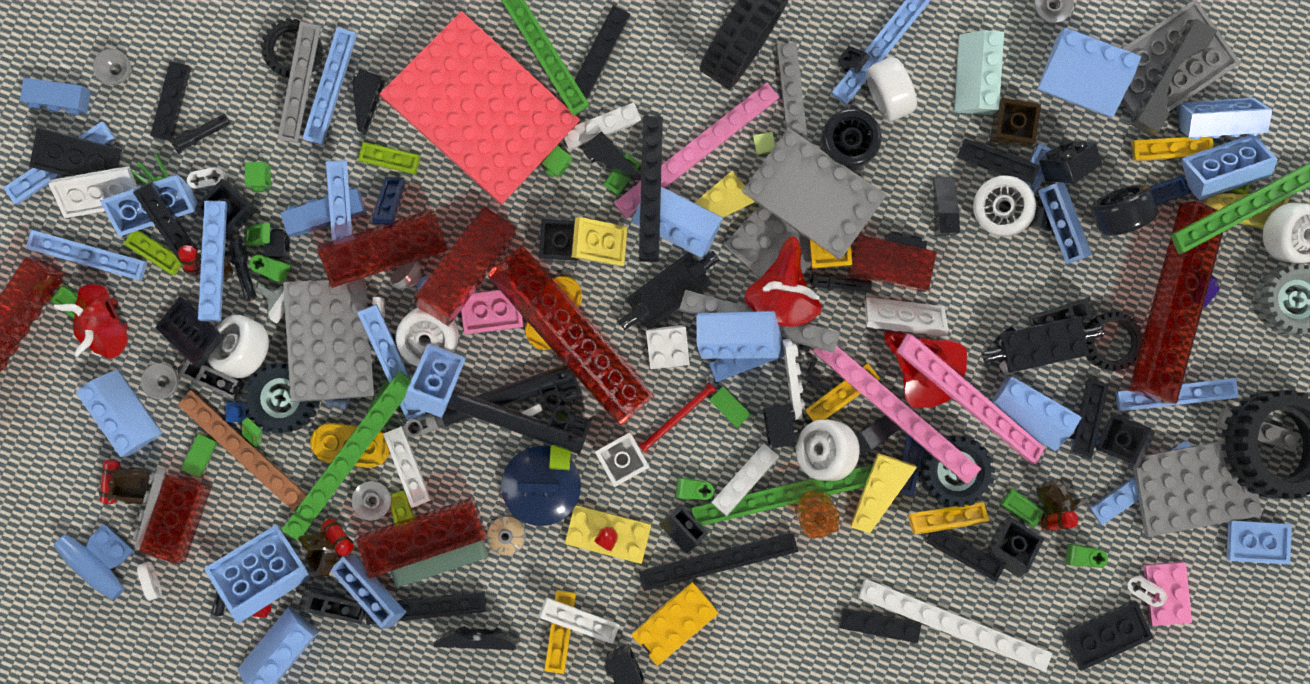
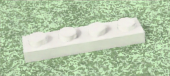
(607, 123)
(792, 371)
(407, 466)
(745, 480)
(579, 620)

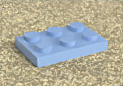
(1259, 542)

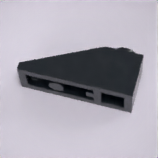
(366, 93)
(608, 156)
(945, 207)
(1077, 308)
(210, 378)
(875, 433)
(331, 605)

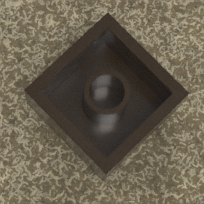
(1015, 123)

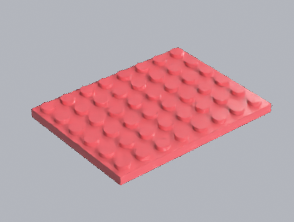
(480, 107)

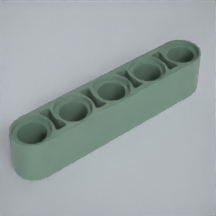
(439, 564)

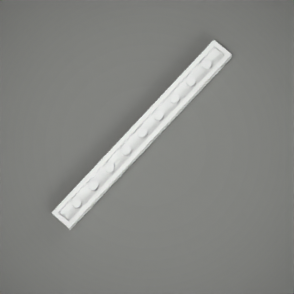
(955, 625)

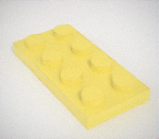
(588, 522)

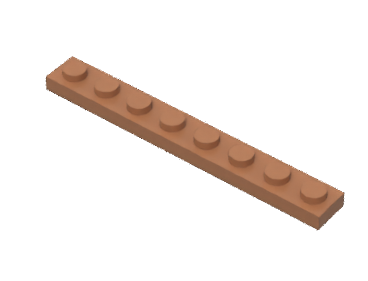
(242, 450)

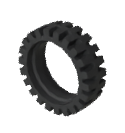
(272, 37)
(1136, 340)

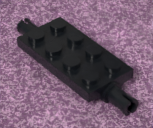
(665, 291)
(1043, 344)

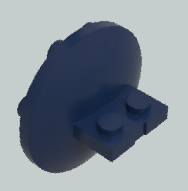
(539, 493)

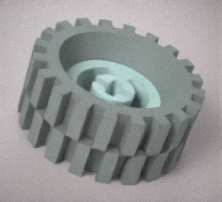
(1274, 300)

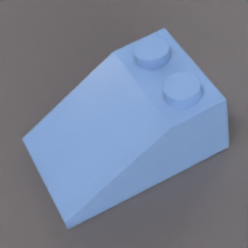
(434, 380)

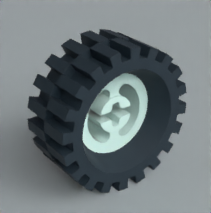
(262, 392)
(960, 494)

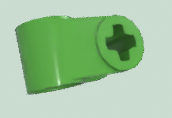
(272, 268)
(689, 489)
(1083, 556)

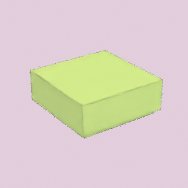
(763, 143)

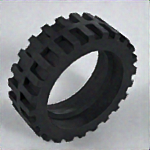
(740, 39)
(1242, 443)

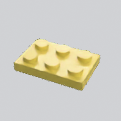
(599, 241)

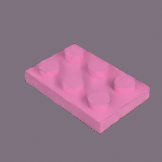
(489, 313)
(1174, 581)

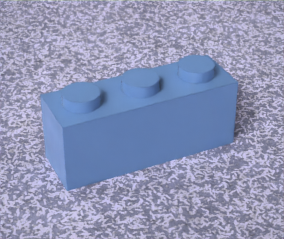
(55, 96)

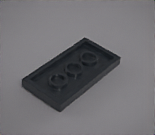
(71, 155)
(188, 334)
(1107, 635)

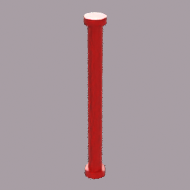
(677, 417)

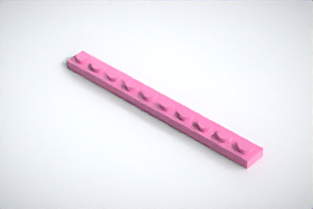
(703, 144)
(970, 399)
(900, 414)

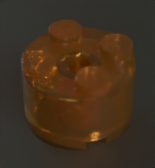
(817, 514)

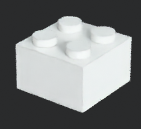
(622, 459)

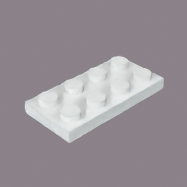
(83, 192)
(906, 316)

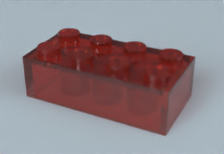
(892, 263)
(175, 518)

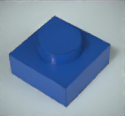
(235, 412)

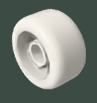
(891, 89)
(993, 194)
(1288, 233)
(419, 323)
(242, 347)
(827, 450)

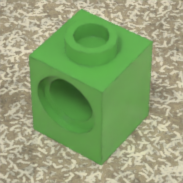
(557, 162)
(257, 176)

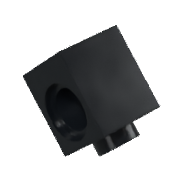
(279, 245)

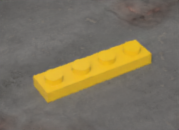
(1169, 148)
(835, 399)
(948, 518)
(559, 638)

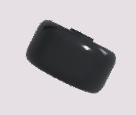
(858, 126)
(1124, 210)

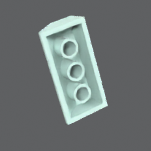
(979, 72)

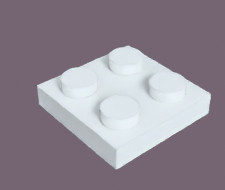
(667, 347)

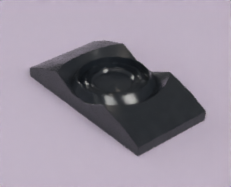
(478, 639)

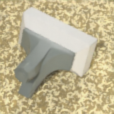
(274, 299)

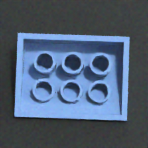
(1088, 72)
(257, 573)

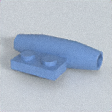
(97, 559)

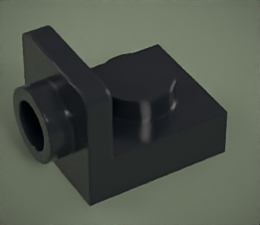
(852, 59)

